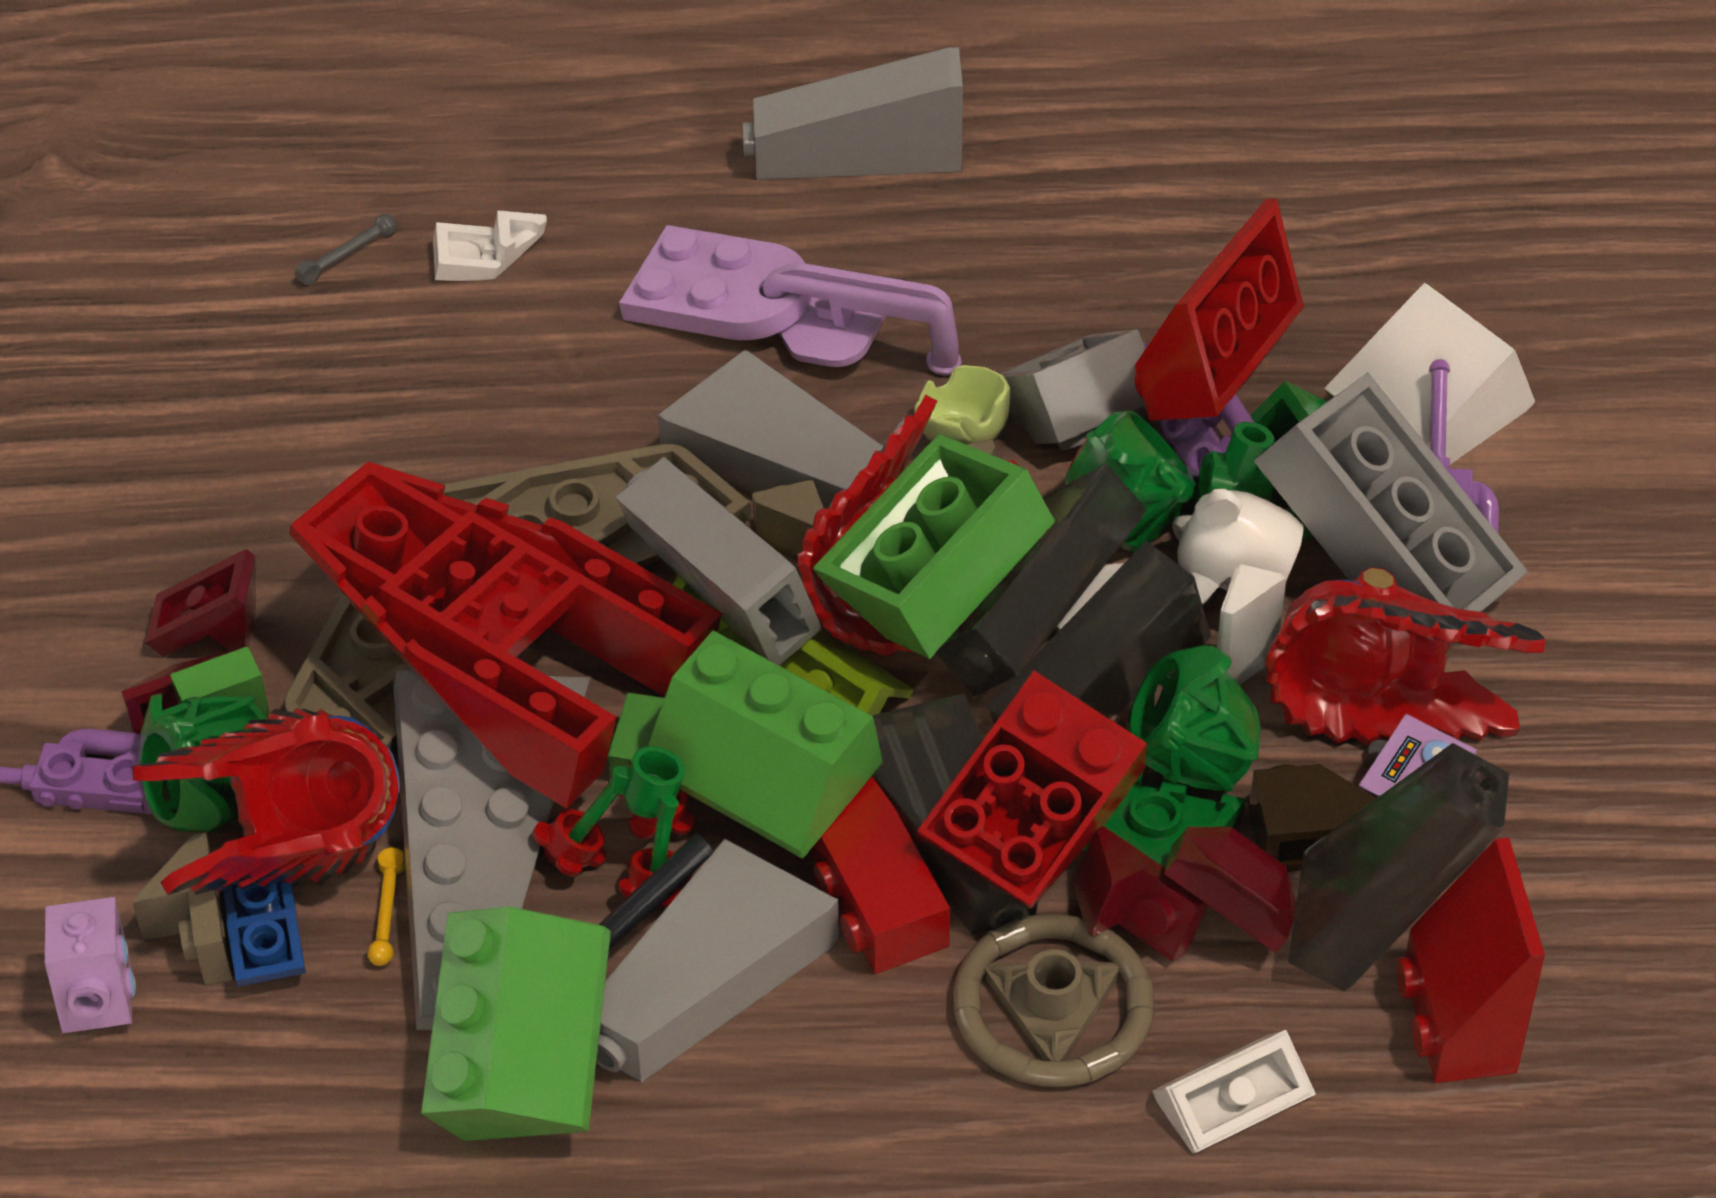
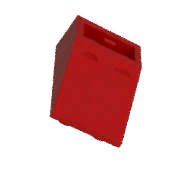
(1035, 790)

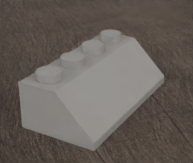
(1388, 502)

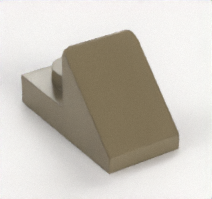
(183, 913)

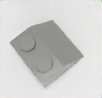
(1076, 387)

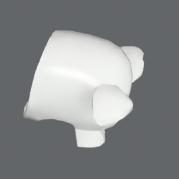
(1233, 531)

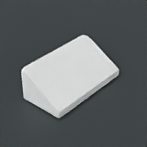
(1250, 619)
(1235, 1091)

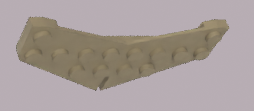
(355, 669)

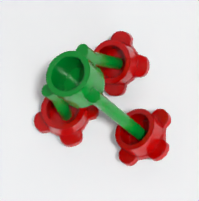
(657, 808)

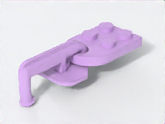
(763, 288)

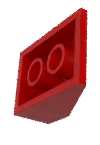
(1474, 971)

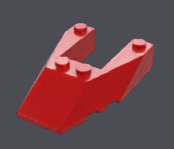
(473, 587)

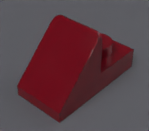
(209, 603)
(1131, 890)

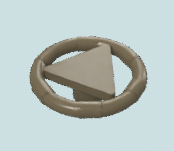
(1052, 1000)

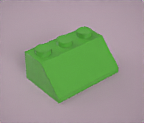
(936, 543)
(765, 743)
(516, 1024)

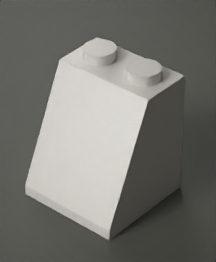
(1484, 377)

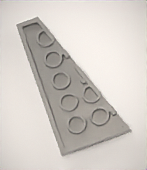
(461, 826)

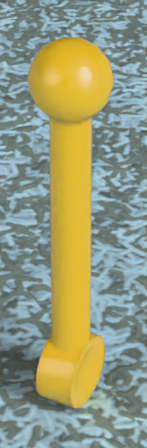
(391, 864)

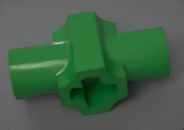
(1236, 467)

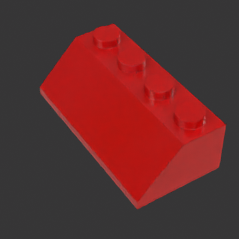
(1222, 323)

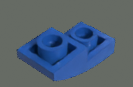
(263, 933)

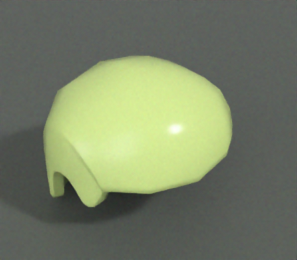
(969, 406)

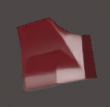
(1235, 881)

